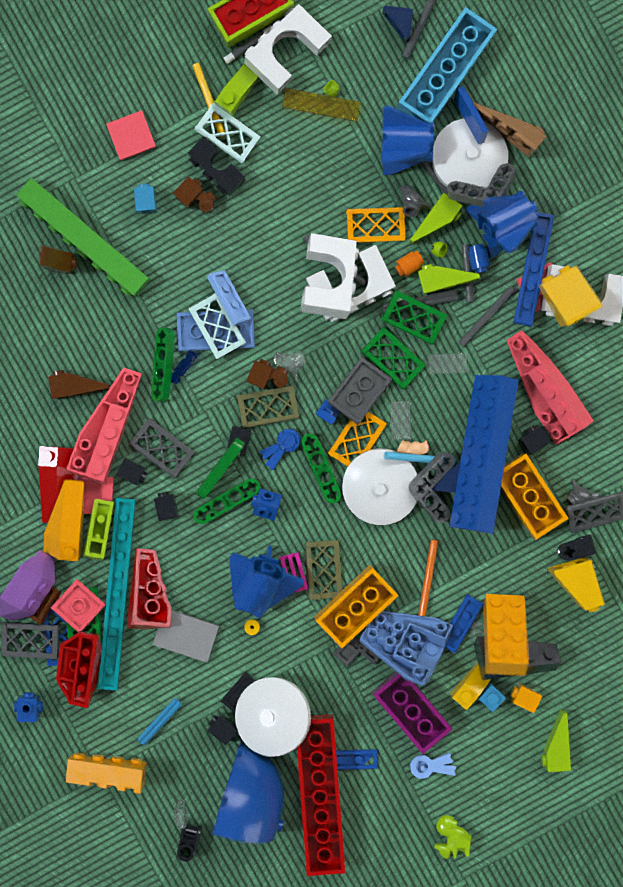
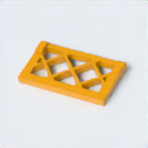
(385, 238)
(373, 437)

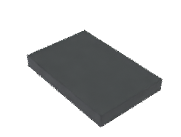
(359, 391)

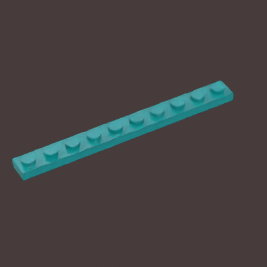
(116, 594)

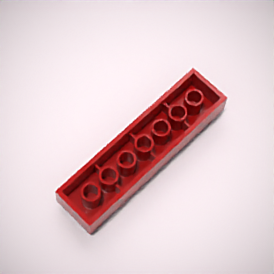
(321, 799)

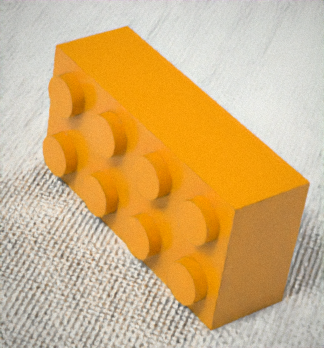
(531, 497)
(355, 606)
(505, 634)

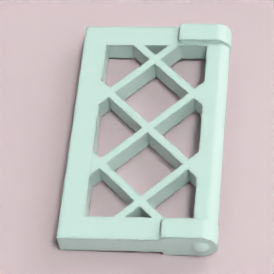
(227, 118)
(201, 324)

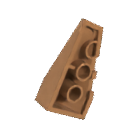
(517, 132)

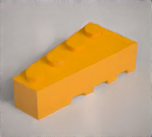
(106, 772)

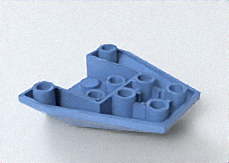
(408, 643)

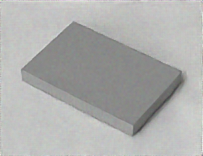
(187, 636)

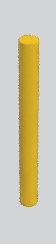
(207, 95)

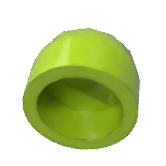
(331, 88)
(440, 249)

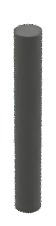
(467, 267)

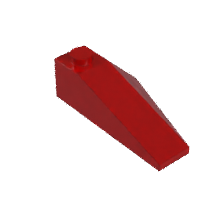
(52, 474)
(148, 596)

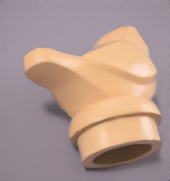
(413, 448)

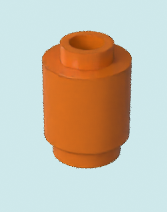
(409, 263)

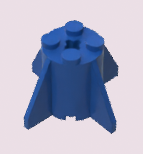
(405, 141)
(505, 221)
(260, 582)

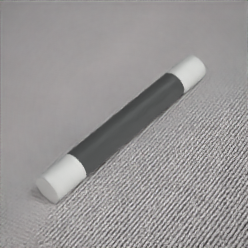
(244, 47)

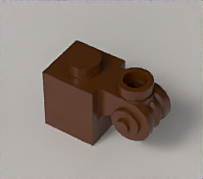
(191, 192)
(262, 373)

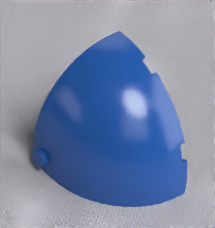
(251, 799)

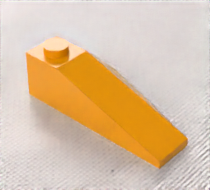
(65, 527)

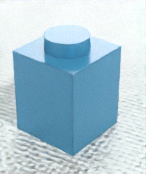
(145, 199)
(491, 697)

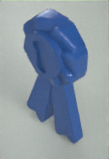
(287, 440)

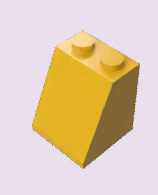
(569, 295)
(580, 582)

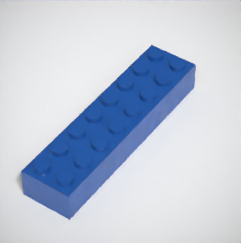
(484, 453)

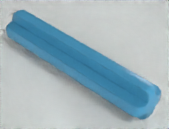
(158, 723)

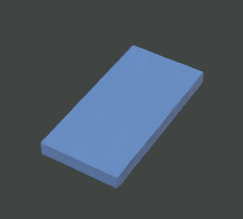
(192, 339)

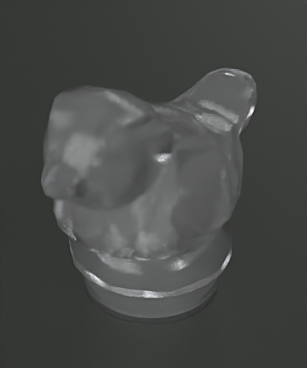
(291, 362)

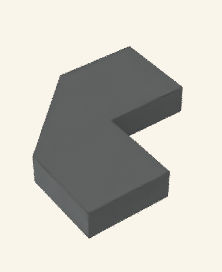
(352, 649)

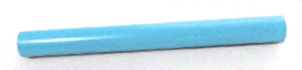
(409, 457)

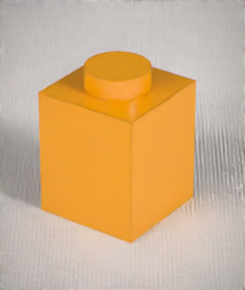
(525, 697)

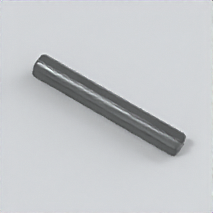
(431, 299)

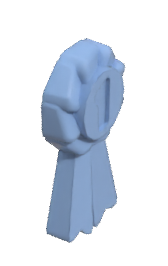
(423, 766)

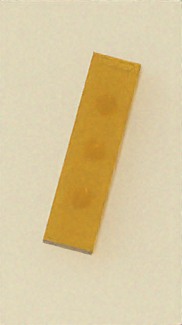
(321, 104)

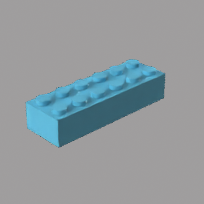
(447, 67)

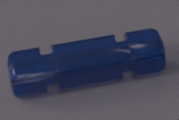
(183, 366)

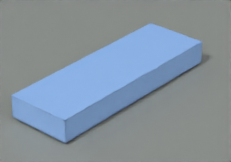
(229, 297)

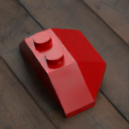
(79, 667)

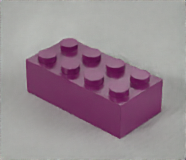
(412, 711)

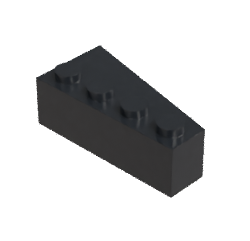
(541, 658)

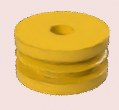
(252, 631)

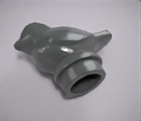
(412, 201)
(580, 494)

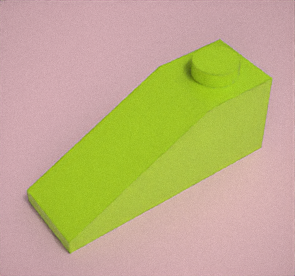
(236, 90)
(439, 217)
(441, 278)
(98, 530)
(557, 748)

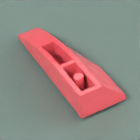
(548, 390)
(104, 430)

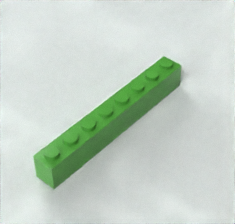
(83, 237)

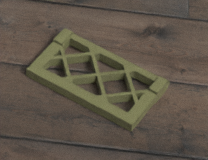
(256, 395)
(310, 561)

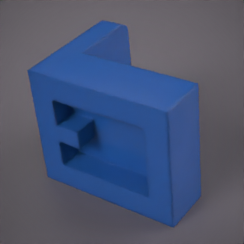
(327, 412)

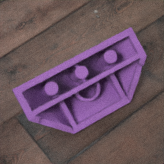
(28, 587)

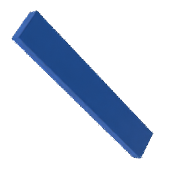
(533, 270)

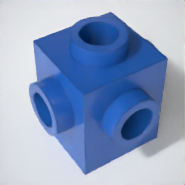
(266, 504)
(27, 714)

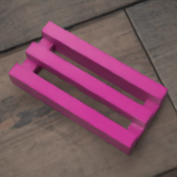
(289, 557)

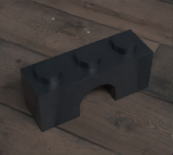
(227, 180)

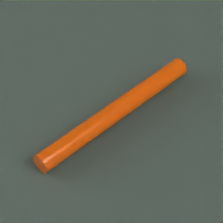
(428, 578)

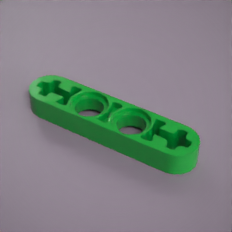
(160, 364)
(220, 468)
(318, 469)
(228, 503)

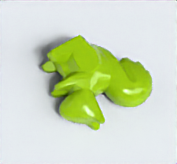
(457, 837)

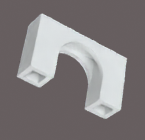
(296, 24)
(342, 255)
(378, 276)
(610, 298)

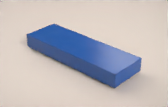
(470, 115)
(462, 621)
(356, 759)

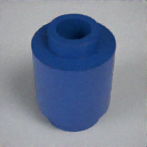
(479, 258)

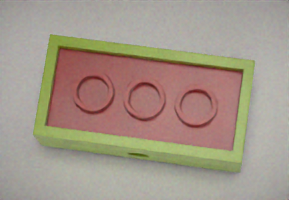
(242, 18)

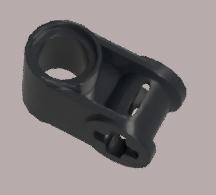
(580, 547)
(188, 838)

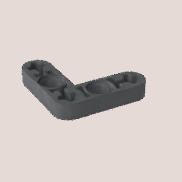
(460, 191)
(426, 489)

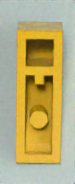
(469, 687)

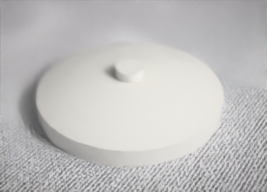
(463, 160)
(379, 487)
(272, 716)

